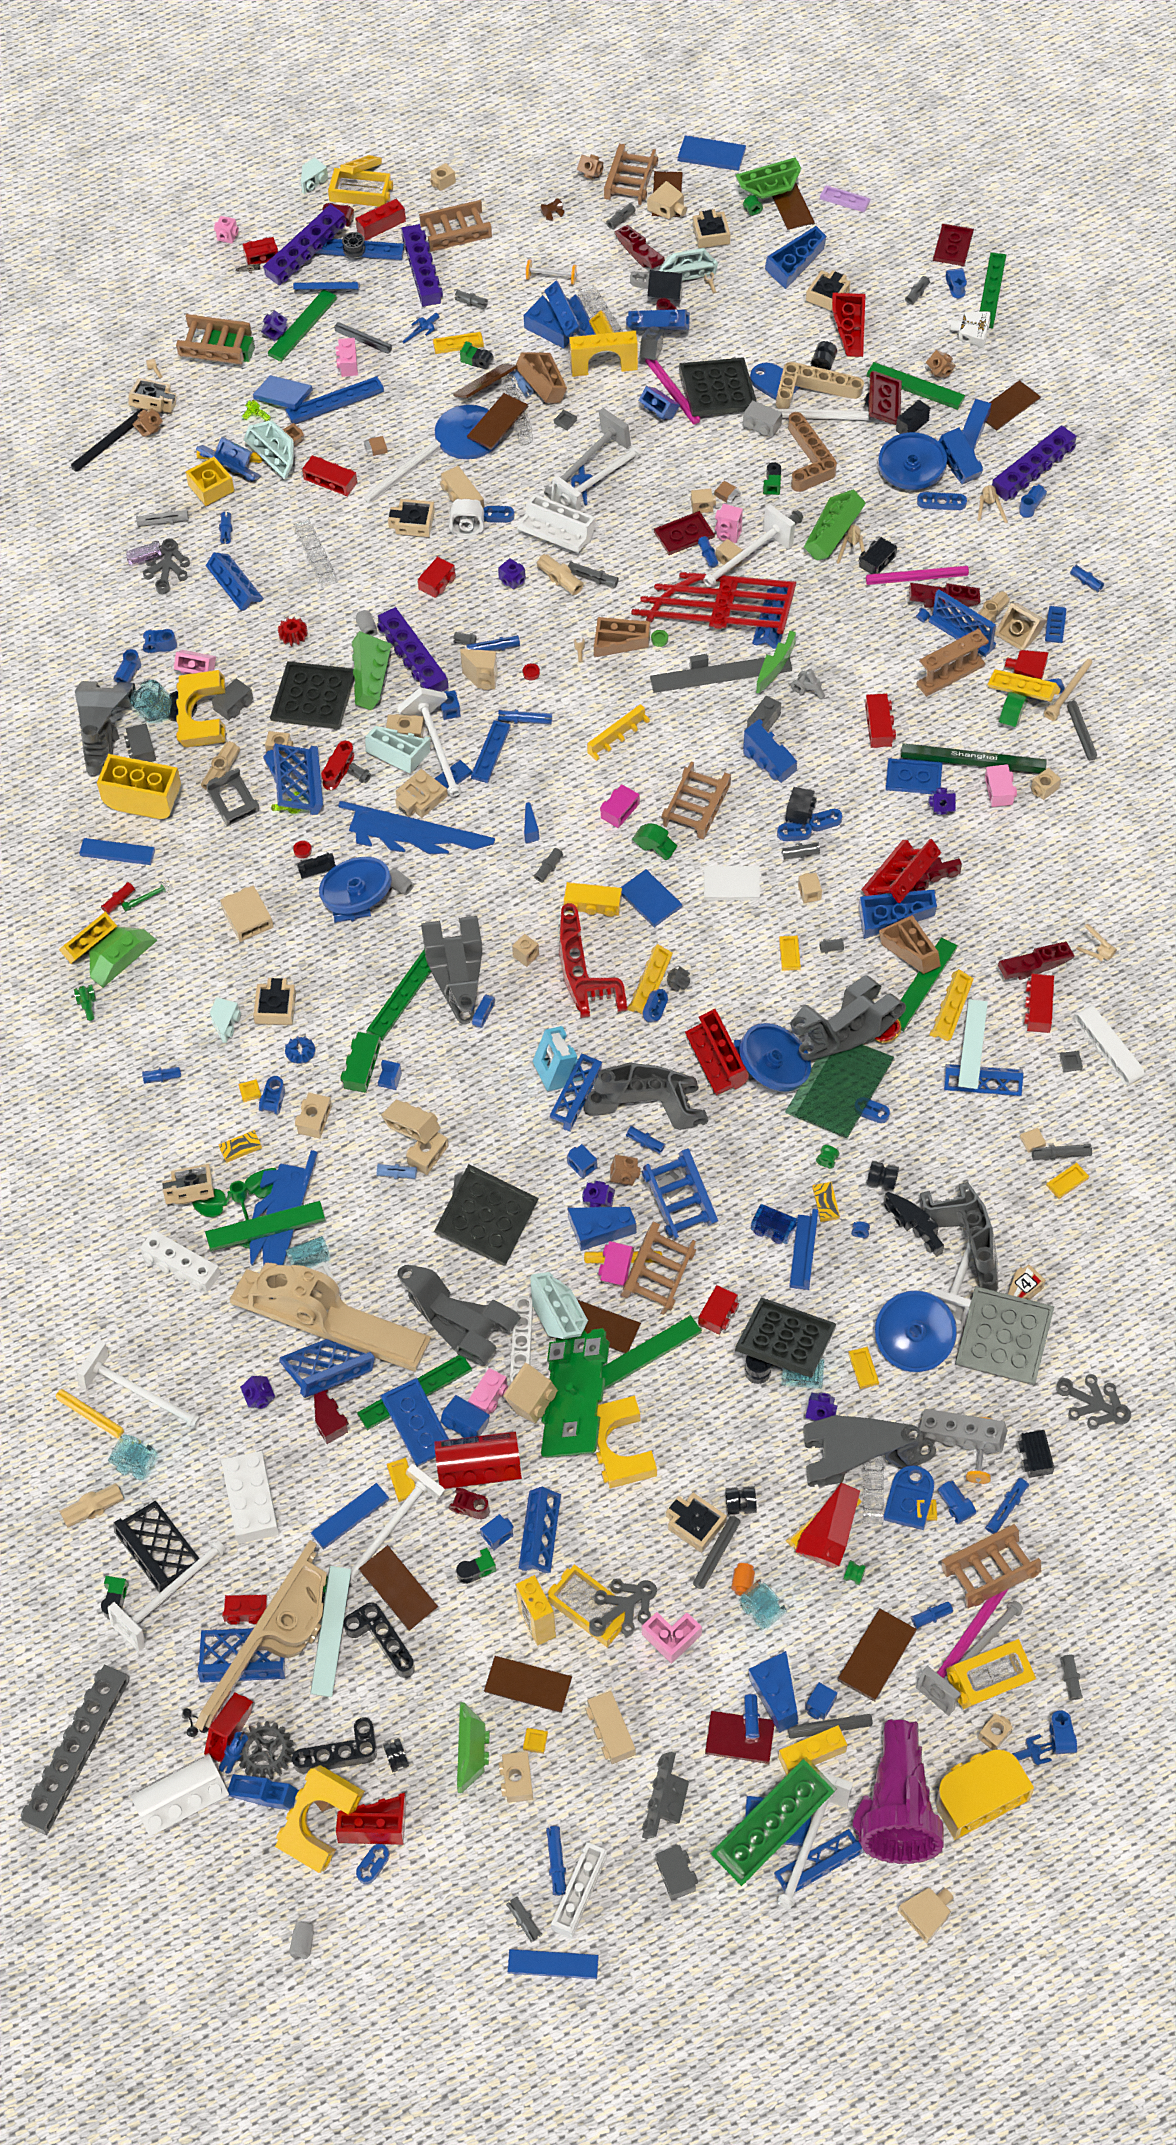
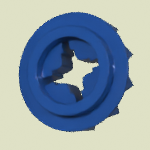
(307, 1052)

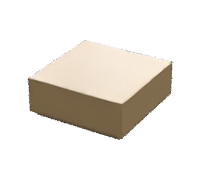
(1032, 1139)

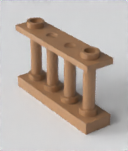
(618, 166)
(455, 237)
(214, 352)
(955, 671)
(708, 812)
(639, 1269)
(990, 1547)

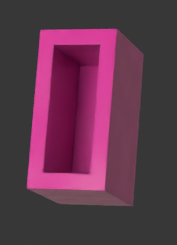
(619, 806)
(616, 1263)

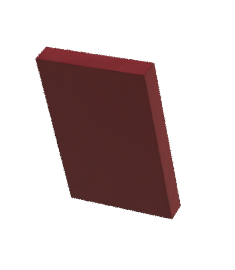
(953, 244)
(884, 397)
(683, 532)
(728, 1738)

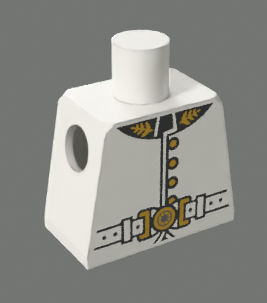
(972, 327)

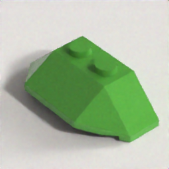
(771, 178)
(117, 952)
(471, 1748)

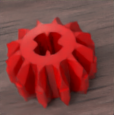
(292, 631)

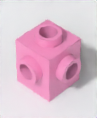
(226, 229)

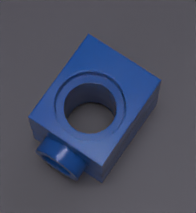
(450, 707)
(582, 1161)
(497, 1531)
(821, 1701)

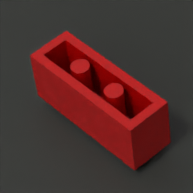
(381, 219)
(329, 475)
(879, 720)
(1039, 1003)

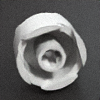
(466, 518)

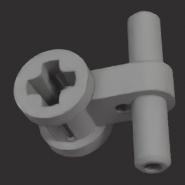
(808, 681)

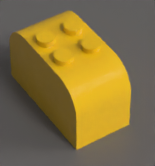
(138, 786)
(981, 1791)

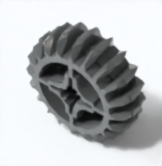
(271, 1745)

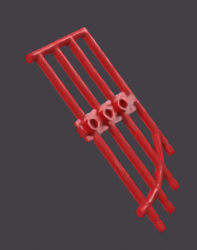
(724, 601)

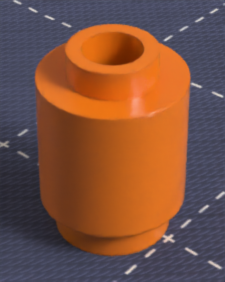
(742, 1578)

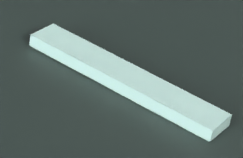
(973, 1044)
(330, 1631)

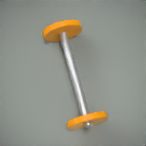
(529, 269)
(979, 1476)

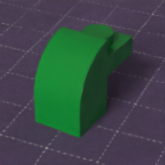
(1013, 709)
(655, 837)

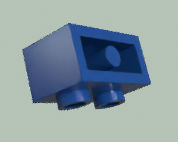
(658, 402)
(464, 1418)

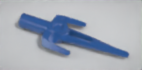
(424, 324)
(581, 478)
(1034, 1751)

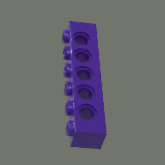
(305, 245)
(421, 265)
(1034, 463)
(412, 651)

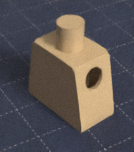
(666, 201)
(927, 1912)

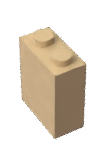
(246, 913)

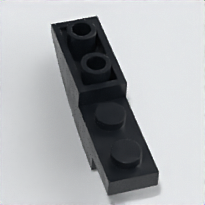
(912, 1216)

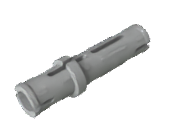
(146, 519)

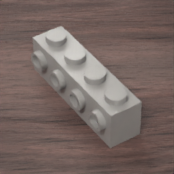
(963, 1430)

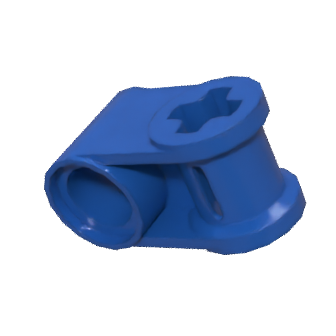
(956, 282)
(160, 640)
(272, 1098)
(1062, 1733)

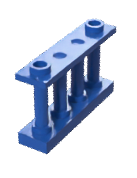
(569, 312)
(692, 1179)

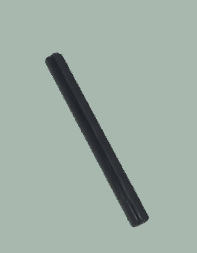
(105, 442)

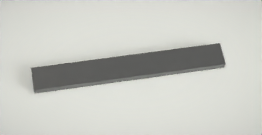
(710, 675)

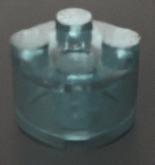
(151, 700)
(132, 1457)
(763, 1604)

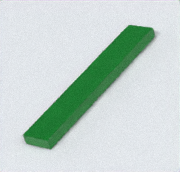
(993, 285)
(302, 325)
(921, 387)
(924, 982)
(400, 998)
(265, 1225)
(650, 1351)
(430, 1383)

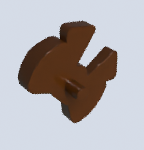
(550, 208)

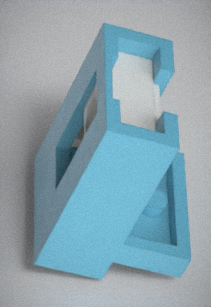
(555, 1059)

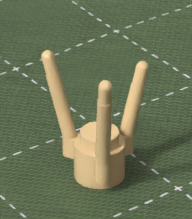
(989, 496)
(853, 536)
(1105, 950)

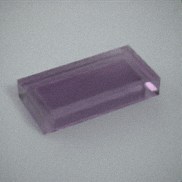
(143, 553)

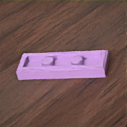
(845, 198)

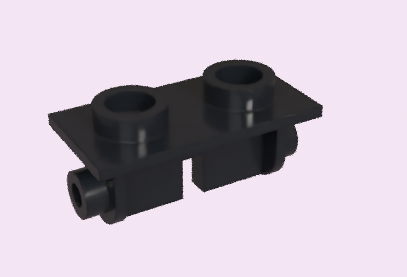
(316, 866)

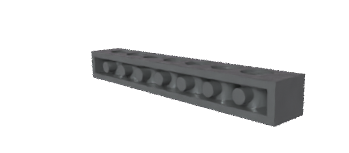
(43, 1820)

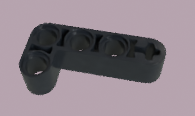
(384, 1641)
(335, 1749)

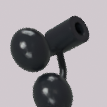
(192, 1731)

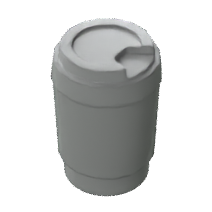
(366, 622)
(401, 882)
(301, 1940)

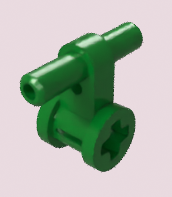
(84, 997)

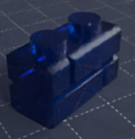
(773, 1224)

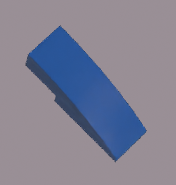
(976, 421)
(262, 1791)

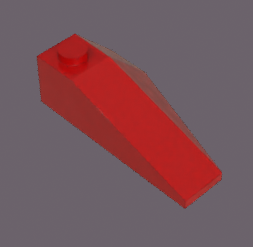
(850, 321)
(830, 1529)

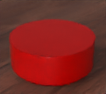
(531, 671)
(302, 849)

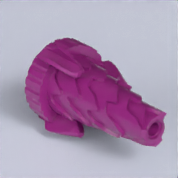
(900, 1818)

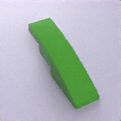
(774, 664)

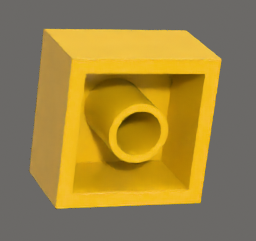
(209, 481)

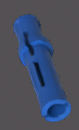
(497, 644)
(530, 717)
(1019, 1487)
(557, 1870)

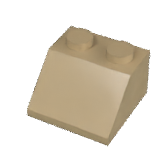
(1020, 626)
(480, 667)
(530, 1393)

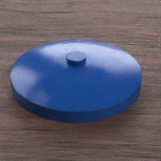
(453, 429)
(912, 461)
(355, 885)
(774, 1057)
(915, 1331)

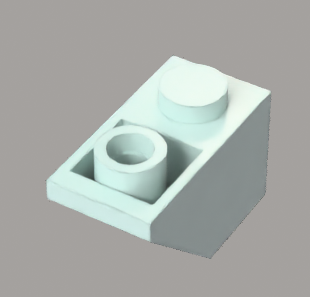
(312, 175)
(223, 1016)

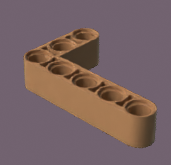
(823, 463)

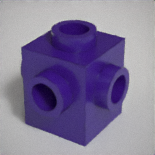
(274, 325)
(511, 573)
(948, 798)
(598, 1194)
(257, 1392)
(820, 1406)

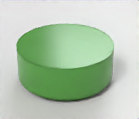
(659, 638)

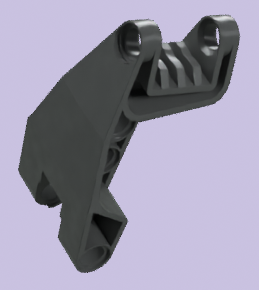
(94, 711)
(455, 963)
(853, 1025)
(646, 1083)
(972, 1214)
(458, 1322)
(856, 1440)

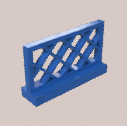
(955, 625)
(311, 779)
(334, 1374)
(255, 1670)

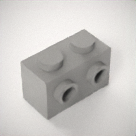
(762, 418)

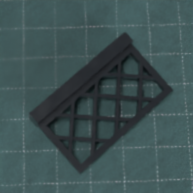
(140, 1551)

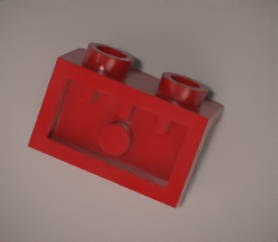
(244, 1608)

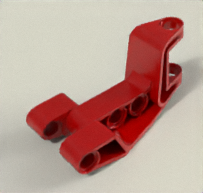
(583, 986)

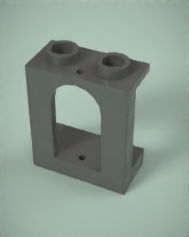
(232, 778)

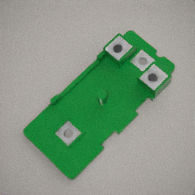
(580, 1389)

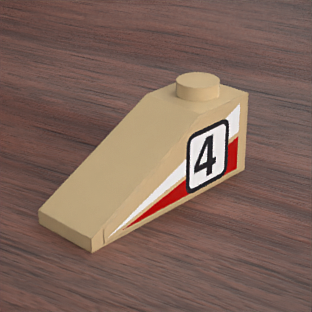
(1026, 1283)

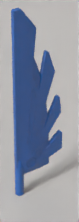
(420, 833)
(287, 1192)

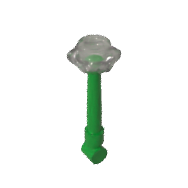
(165, 886)

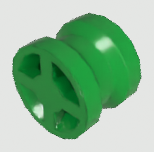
(752, 205)
(827, 1156)
(855, 1572)

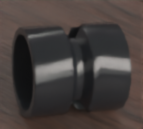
(824, 355)
(882, 1175)
(757, 1370)
(733, 1501)

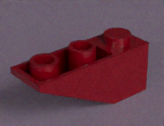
(327, 1418)

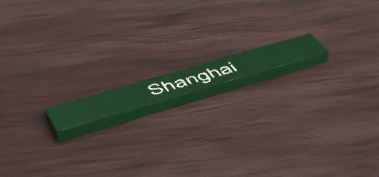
(972, 758)

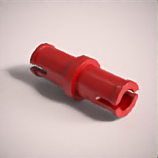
(118, 898)

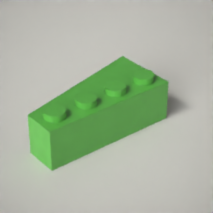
(833, 523)
(369, 670)

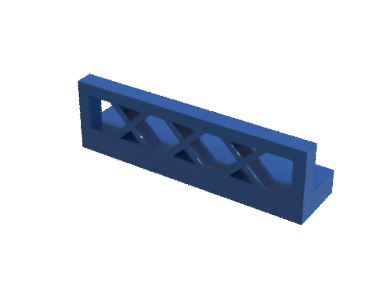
(233, 580)
(770, 636)
(987, 1072)
(585, 1089)
(803, 1251)
(535, 1527)
(824, 1866)

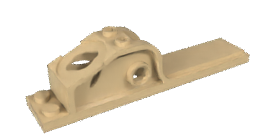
(296, 1293)
(283, 1628)

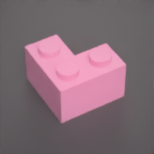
(671, 1640)

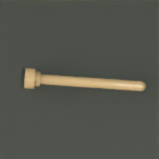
(1053, 711)

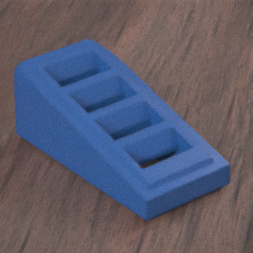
(1057, 614)
(531, 829)

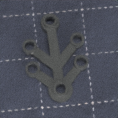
(167, 564)
(1095, 1402)
(625, 1604)

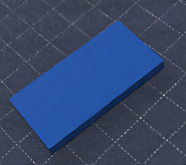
(711, 153)
(414, 1420)

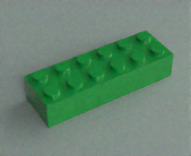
(773, 1821)

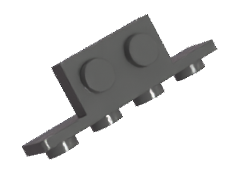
(667, 1797)

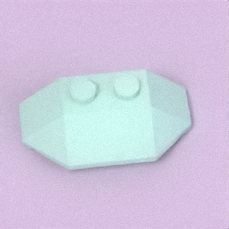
(690, 263)
(272, 445)
(556, 1307)

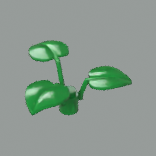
(238, 1191)

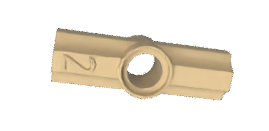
(560, 574)
(994, 606)
(224, 760)
(91, 1505)

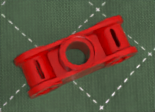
(337, 765)

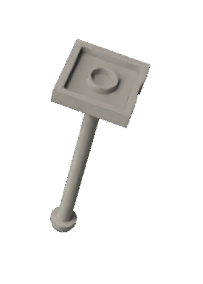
(612, 428)
(939, 1689)

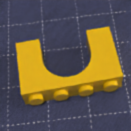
(584, 347)
(190, 690)
(621, 1469)
(296, 1837)

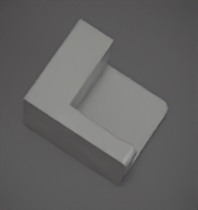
(674, 1175)

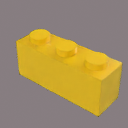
(594, 898)
(87, 937)
(816, 1748)

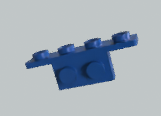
(232, 456)

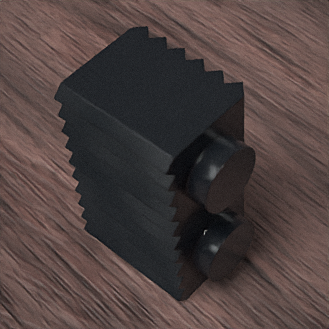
(913, 418)
(877, 556)
(800, 805)
(1035, 1454)

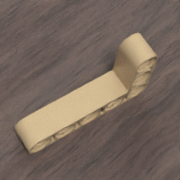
(816, 379)

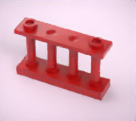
(893, 866)

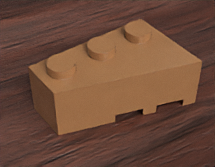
(543, 375)
(620, 636)
(911, 944)

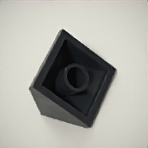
(665, 284)

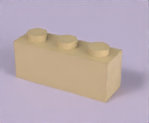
(459, 486)
(411, 1121)
(610, 1727)

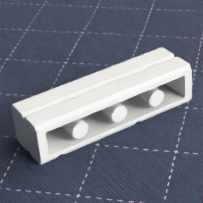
(579, 1890)

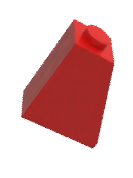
(226, 1724)

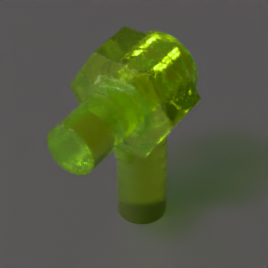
(253, 408)
(275, 807)

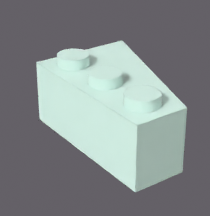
(396, 748)

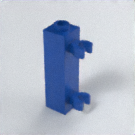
(663, 319)

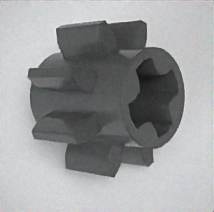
(678, 978)

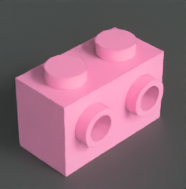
(347, 357)
(729, 523)
(193, 662)
(1000, 785)
(489, 1391)

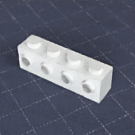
(179, 1261)

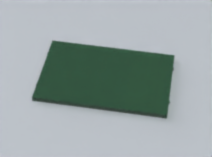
(840, 1088)

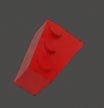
(374, 1823)

